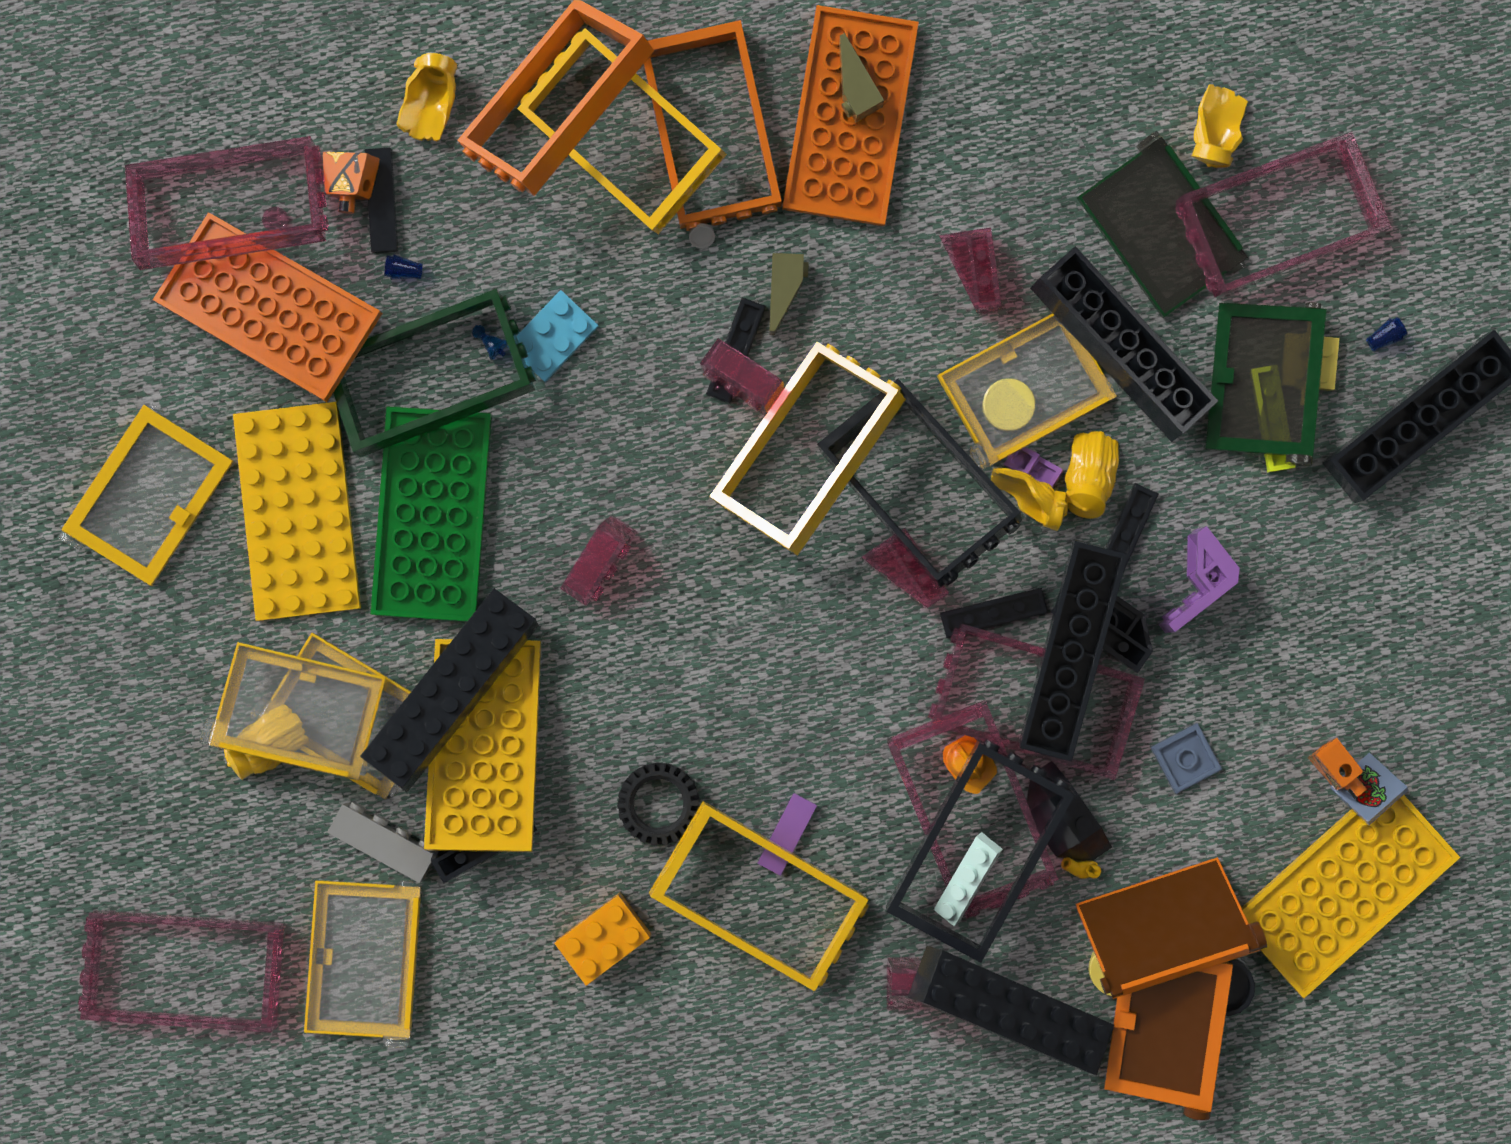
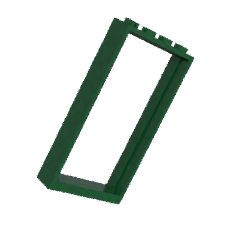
(346, 407)

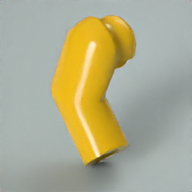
(1081, 869)

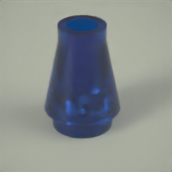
(402, 268)
(1387, 334)

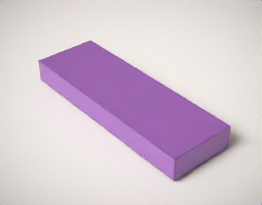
(788, 831)

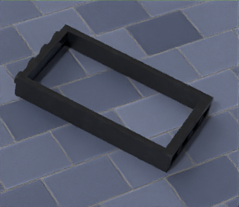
(853, 426)
(934, 928)

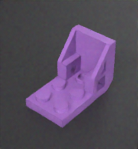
(1204, 557)

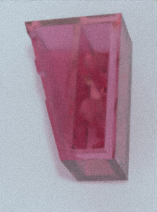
(976, 266)
(741, 376)
(599, 560)
(901, 569)
(900, 978)

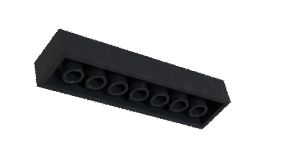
(1123, 344)
(1422, 417)
(1072, 650)
(450, 690)
(1010, 1010)

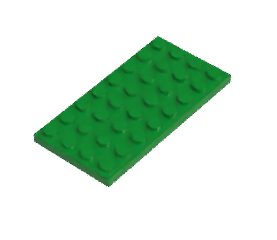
(431, 519)

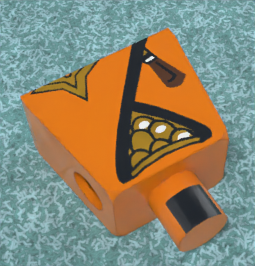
(349, 177)
(1329, 760)

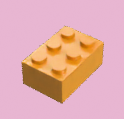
(603, 938)

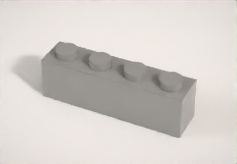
(381, 841)

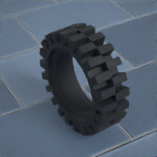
(627, 798)

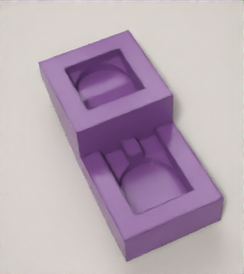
(1034, 465)

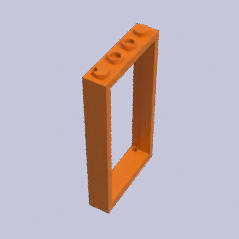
(696, 39)
(579, 120)

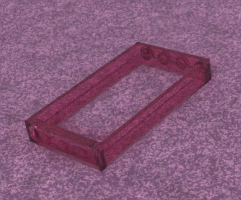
(1360, 183)
(233, 245)
(1121, 729)
(996, 896)
(90, 974)

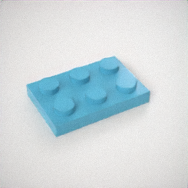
(555, 335)

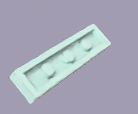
(968, 879)

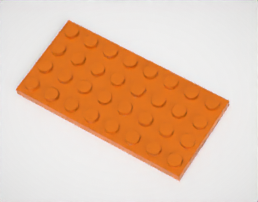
(843, 164)
(271, 311)

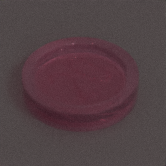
(275, 218)

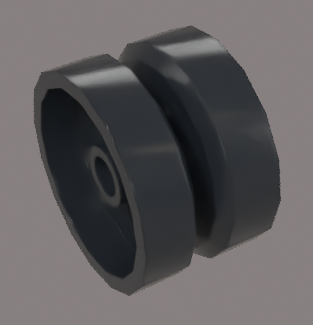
(1241, 988)

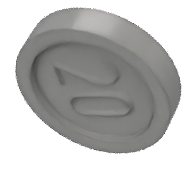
(701, 236)

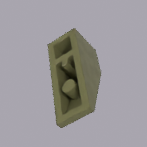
(858, 88)
(786, 282)

